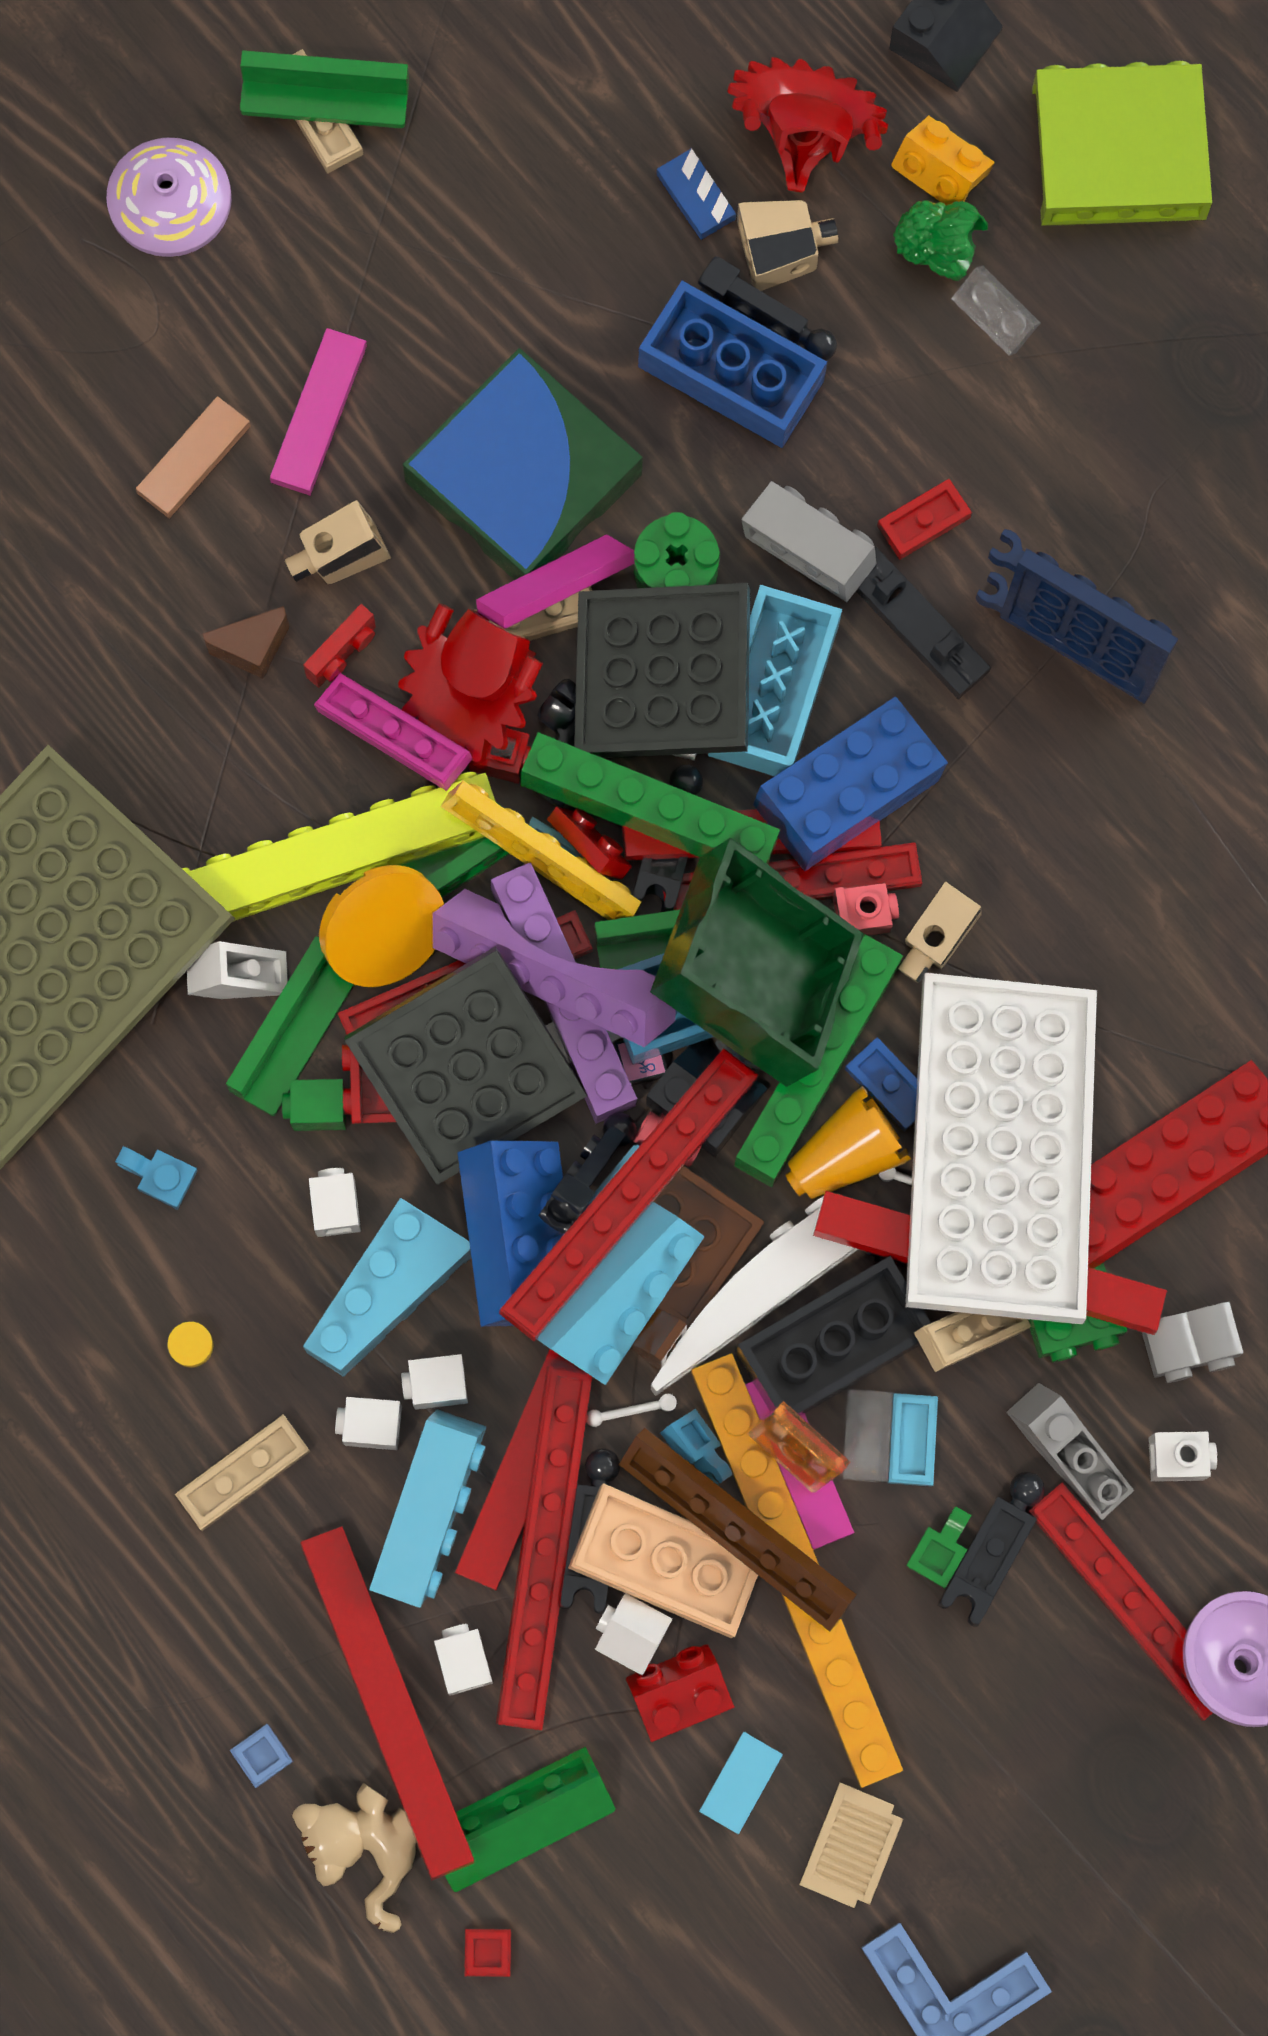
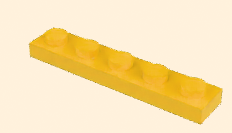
(544, 852)

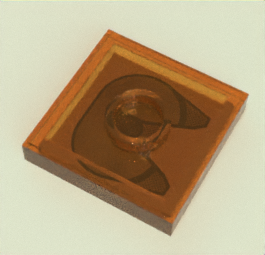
(798, 1447)

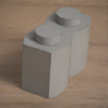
(1194, 1341)

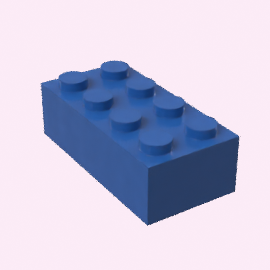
(732, 364)
(850, 783)
(503, 1195)

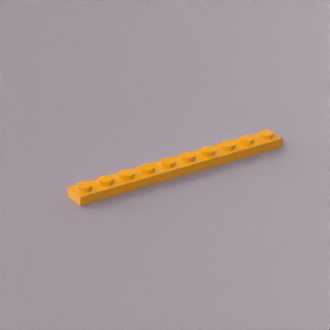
(769, 1499)

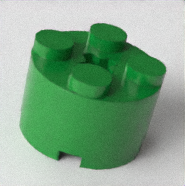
(676, 539)

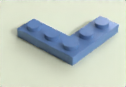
(926, 2005)

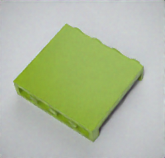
(1123, 143)

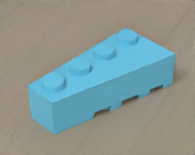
(391, 1279)
(622, 1293)
(428, 1507)

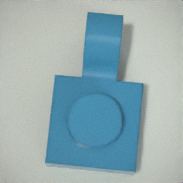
(162, 1178)
(697, 1445)

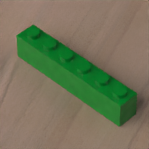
(640, 801)
(794, 1106)

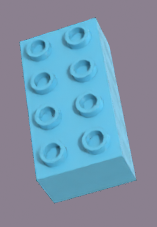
(786, 666)

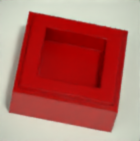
(488, 1952)

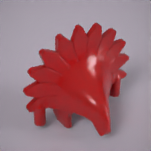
(806, 113)
(470, 680)

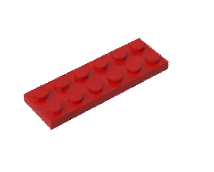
(1177, 1161)

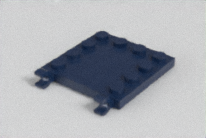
(1078, 619)

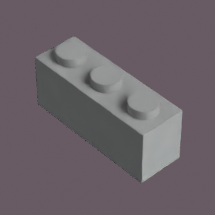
(810, 540)

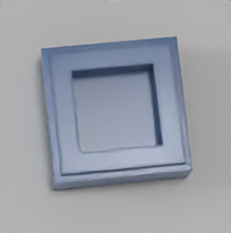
(261, 1756)

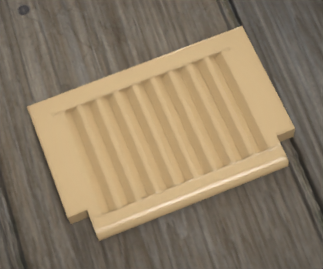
(852, 1847)

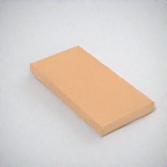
(662, 1561)

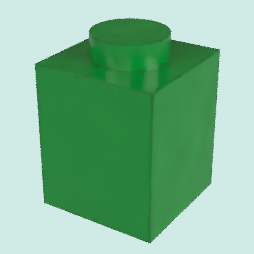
(315, 1105)

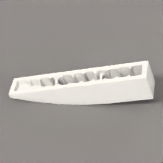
(754, 1292)

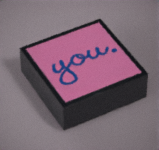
(641, 1072)

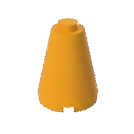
(846, 1149)

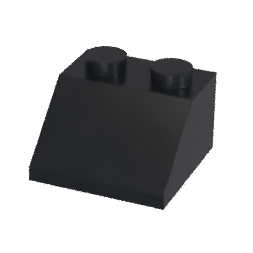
(945, 37)
(680, 1078)

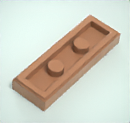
(193, 457)

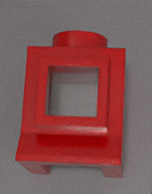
(505, 763)

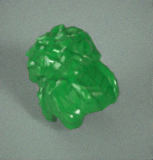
(939, 236)

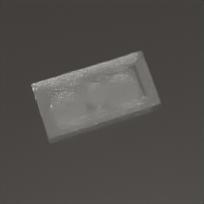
(995, 310)
(867, 1435)

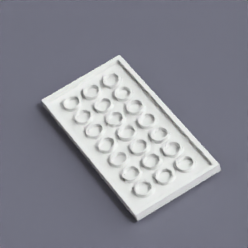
(1002, 1149)

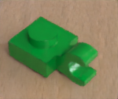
(938, 1553)

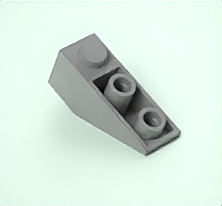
(1070, 1449)

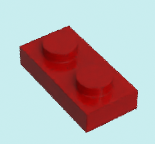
(924, 519)
(330, 657)
(597, 849)

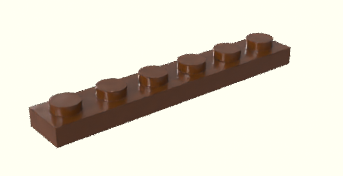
(737, 1529)

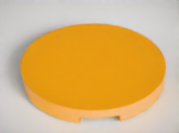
(380, 926)

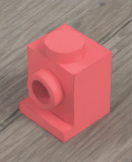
(847, 906)

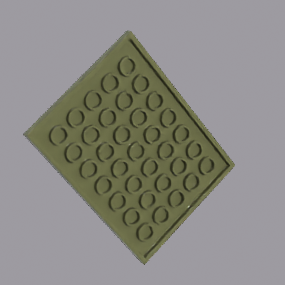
(87, 937)

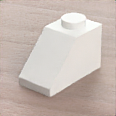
(237, 972)

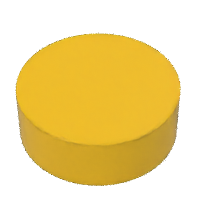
(190, 1344)

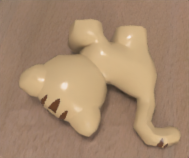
(338, 1836)

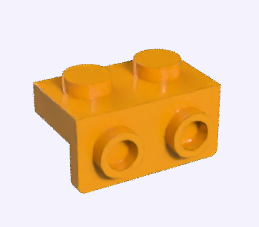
(941, 162)

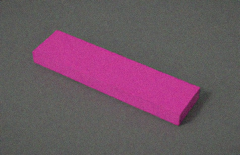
(318, 411)
(555, 581)
(393, 731)
(819, 1512)

